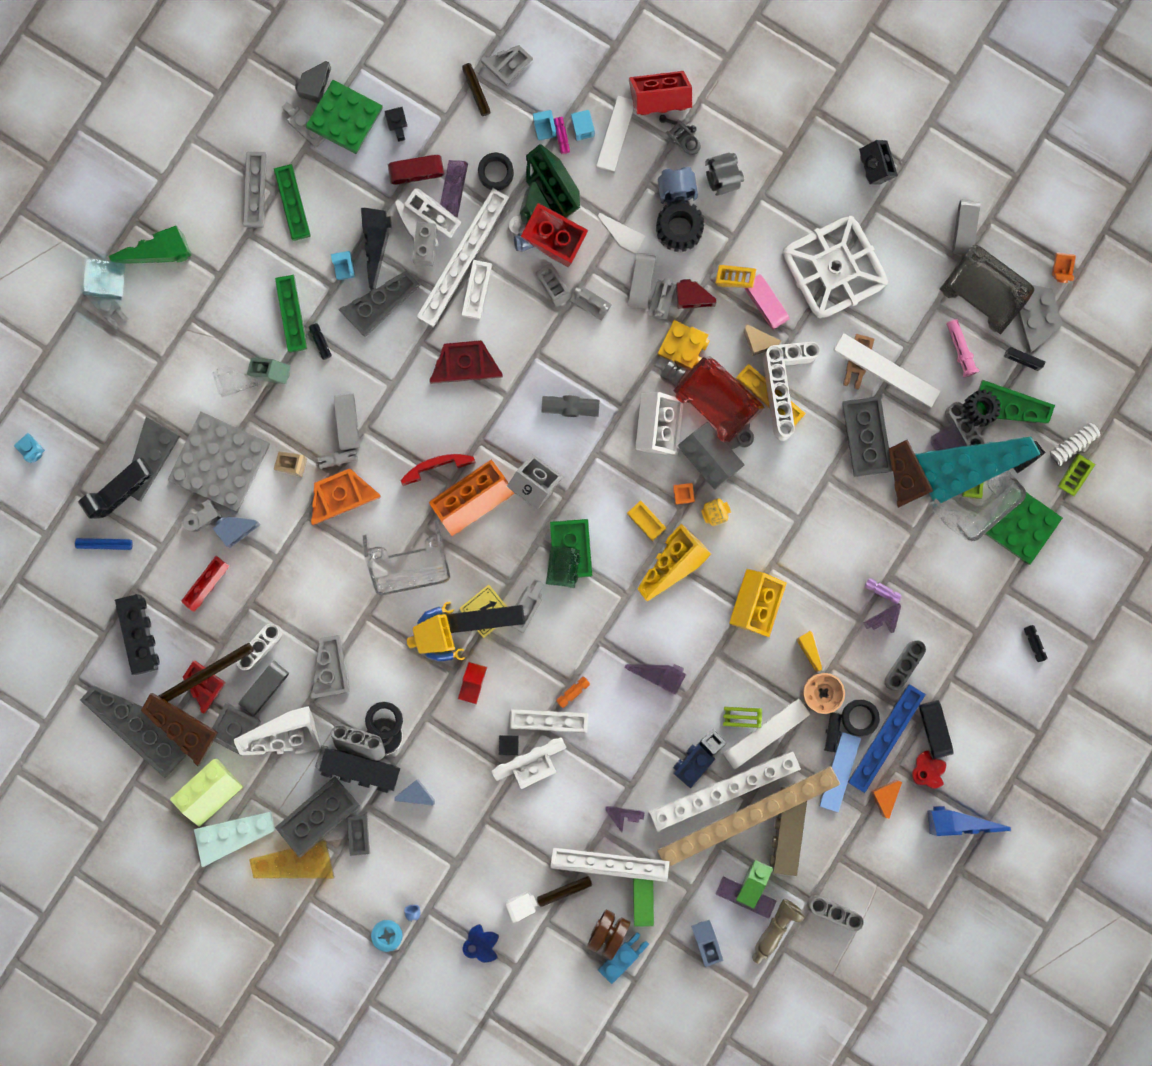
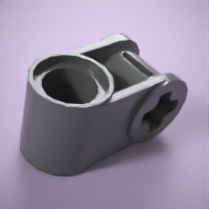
(681, 136)

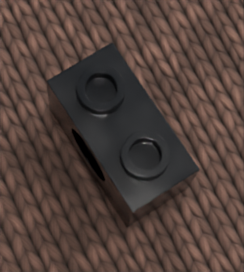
(879, 153)

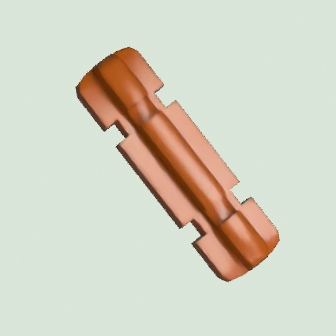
(573, 692)

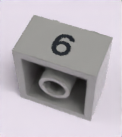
(534, 481)

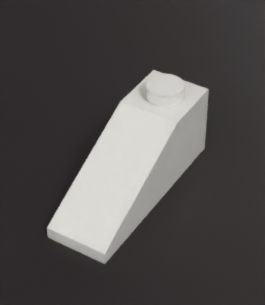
(432, 212)

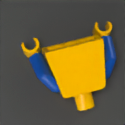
(434, 635)

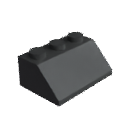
(711, 455)

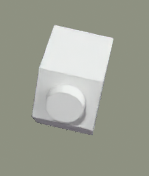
(521, 906)

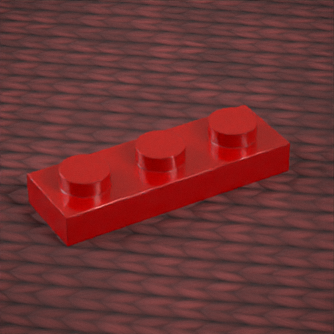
(205, 583)

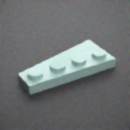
(226, 837)

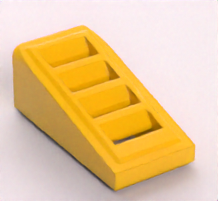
(723, 269)
(809, 648)

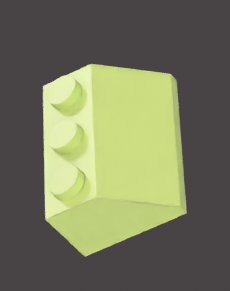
(206, 792)

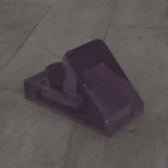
(889, 616)
(617, 815)

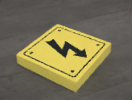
(483, 600)

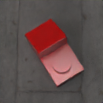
(472, 683)

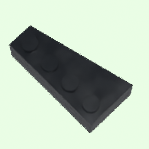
(357, 768)

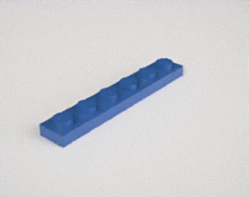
(886, 738)

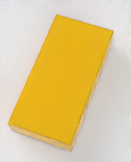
(646, 520)

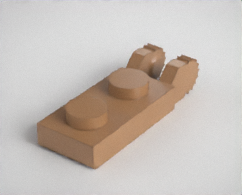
(852, 367)

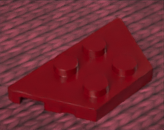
(464, 362)

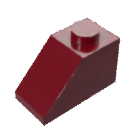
(693, 295)

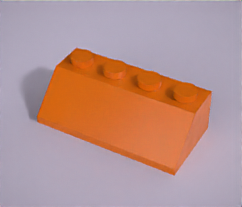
(471, 497)

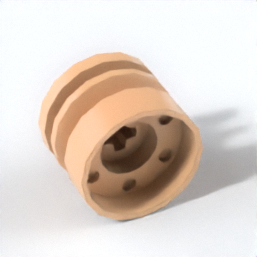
(825, 704)

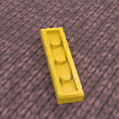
(756, 384)

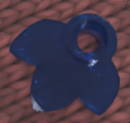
(483, 942)

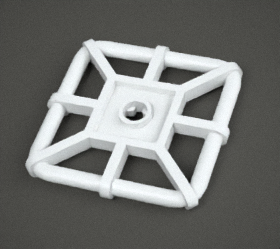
(830, 278)

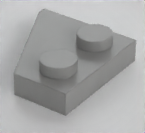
(508, 63)

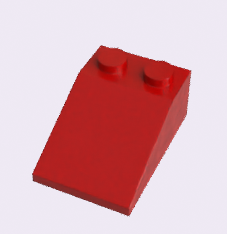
(554, 235)

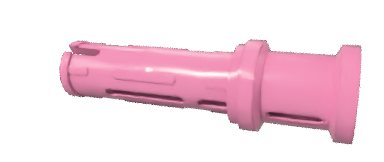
(964, 357)

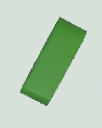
(643, 902)

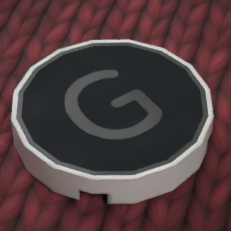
(391, 744)

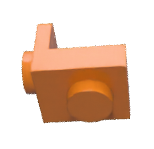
(1063, 267)

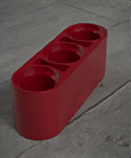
(415, 169)

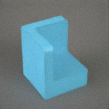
(544, 125)
(582, 125)
(343, 265)

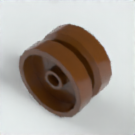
(605, 933)

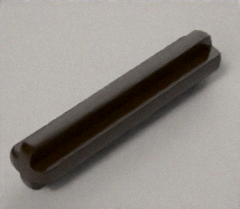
(476, 89)
(564, 891)

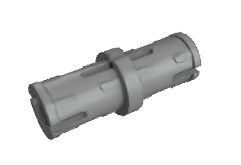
(337, 459)

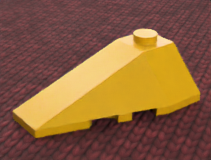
(679, 558)

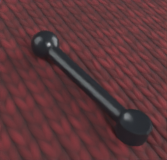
(663, 119)

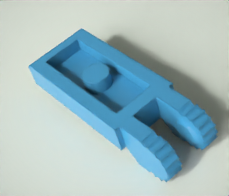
(622, 960)

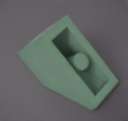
(269, 370)

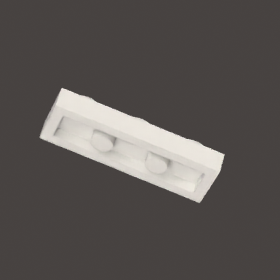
(476, 289)

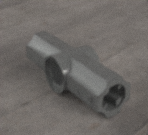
(570, 406)

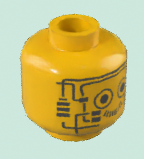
(716, 512)

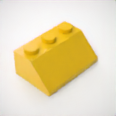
(757, 602)

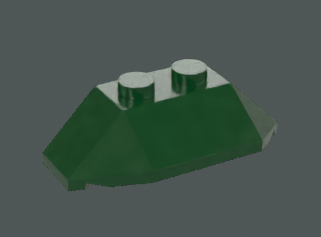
(552, 181)

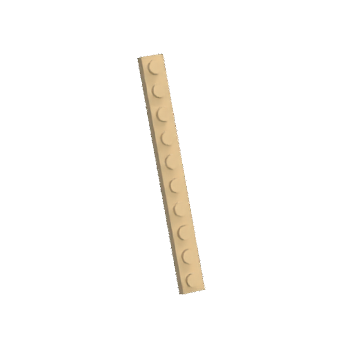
(749, 816)

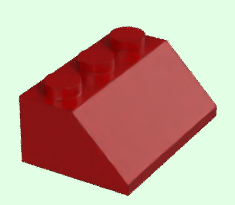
(661, 92)

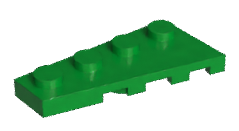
(1016, 405)

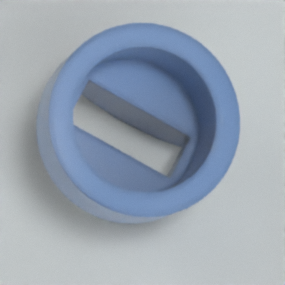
(412, 912)

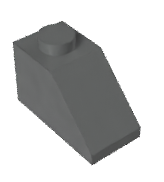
(313, 82)

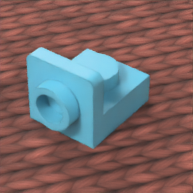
(29, 448)

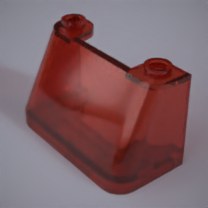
(719, 398)

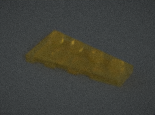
(287, 864)

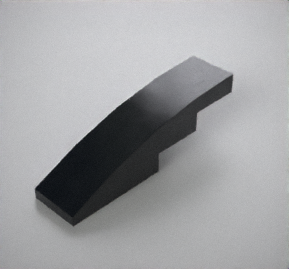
(486, 619)

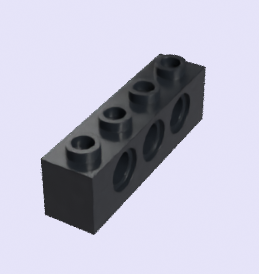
(128, 627)

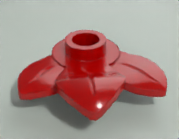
(931, 768)

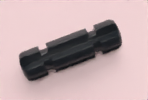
(320, 341)
(1035, 643)

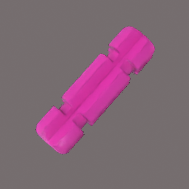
(561, 135)

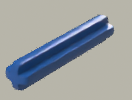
(112, 544)

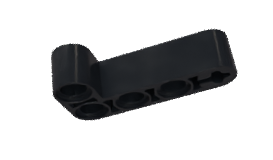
(117, 490)

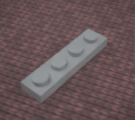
(255, 189)

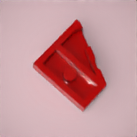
(205, 691)

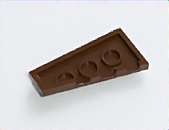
(183, 729)

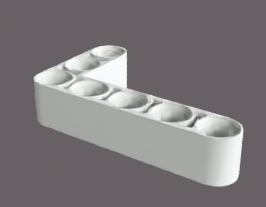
(781, 383)

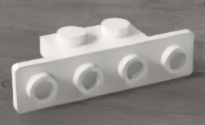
(531, 766)

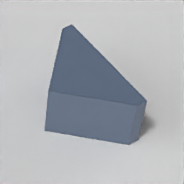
(416, 794)

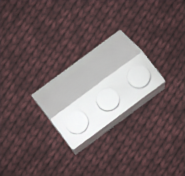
(659, 424)

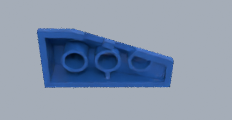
(948, 823)

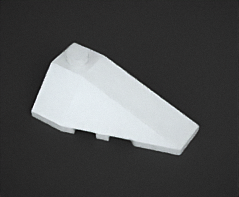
(287, 732)

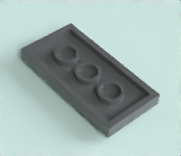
(867, 436)
(317, 816)

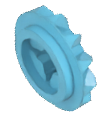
(382, 943)

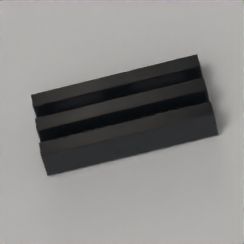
(1024, 359)

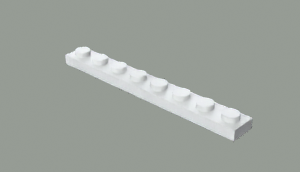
(463, 257)

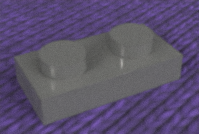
(358, 835)

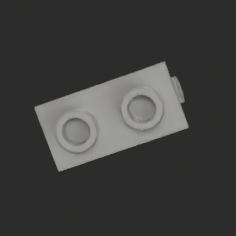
(662, 299)
(590, 302)

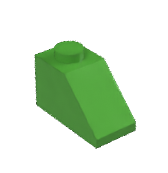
(754, 884)

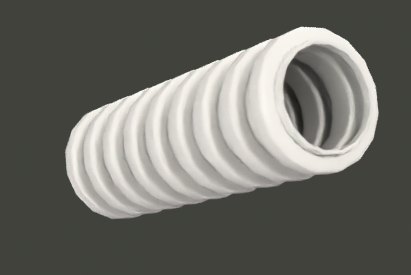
(1074, 444)

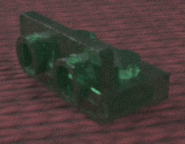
(563, 567)

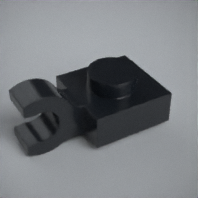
(396, 121)

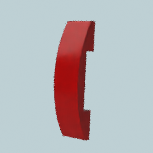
(414, 476)

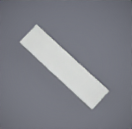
(616, 134)
(549, 720)

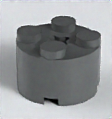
(724, 173)

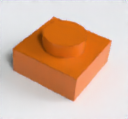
(683, 493)

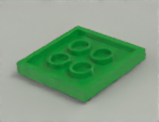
(344, 116)
(1025, 529)

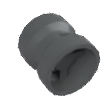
(673, 372)

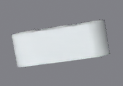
(268, 643)

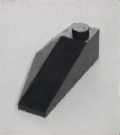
(376, 231)

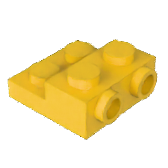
(683, 345)

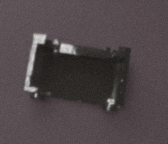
(989, 287)

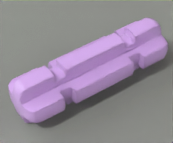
(883, 591)

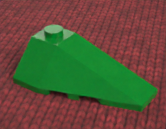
(166, 246)

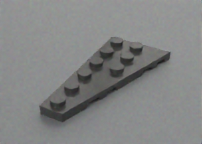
(135, 729)

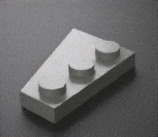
(330, 669)

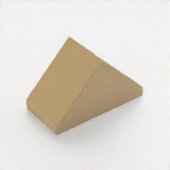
(758, 340)
(290, 463)

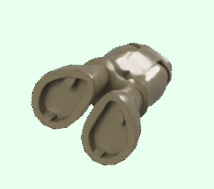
(771, 937)

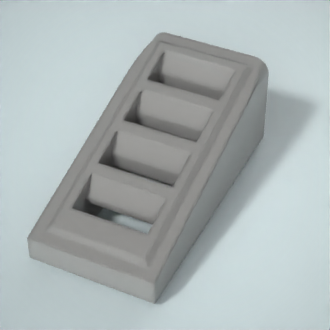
(561, 294)

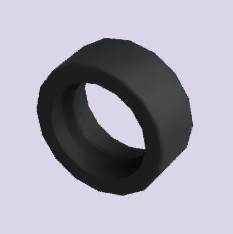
(495, 157)
(384, 705)
(874, 722)

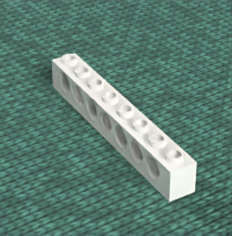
(724, 790)

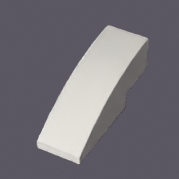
(409, 219)

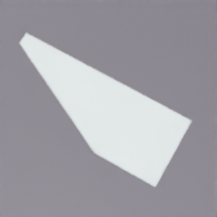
(623, 235)

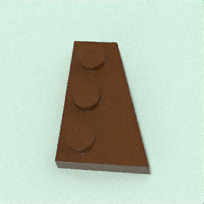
(908, 474)

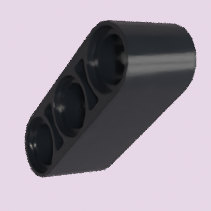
(936, 729)

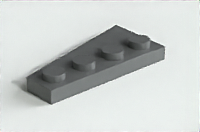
(374, 307)
(154, 446)

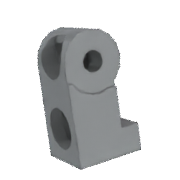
(202, 518)

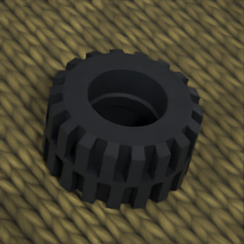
(684, 211)

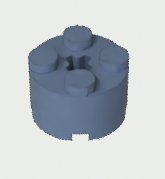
(677, 185)

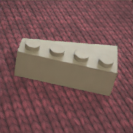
(788, 840)

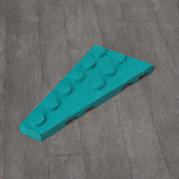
(965, 467)

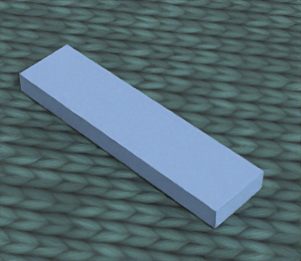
(842, 767)

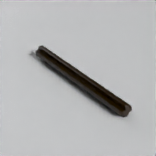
(207, 672)

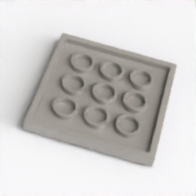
(219, 461)

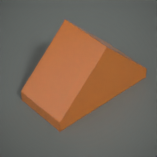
(886, 797)

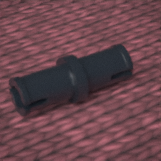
(833, 732)

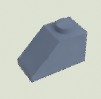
(234, 529)
(707, 943)

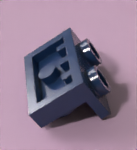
(693, 765)

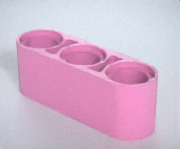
(767, 303)

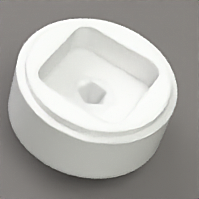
(516, 225)

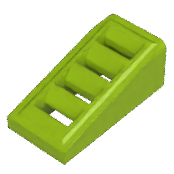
(1070, 471)

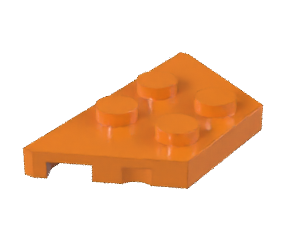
(340, 494)

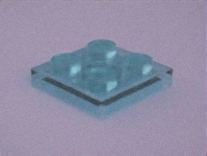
(104, 279)

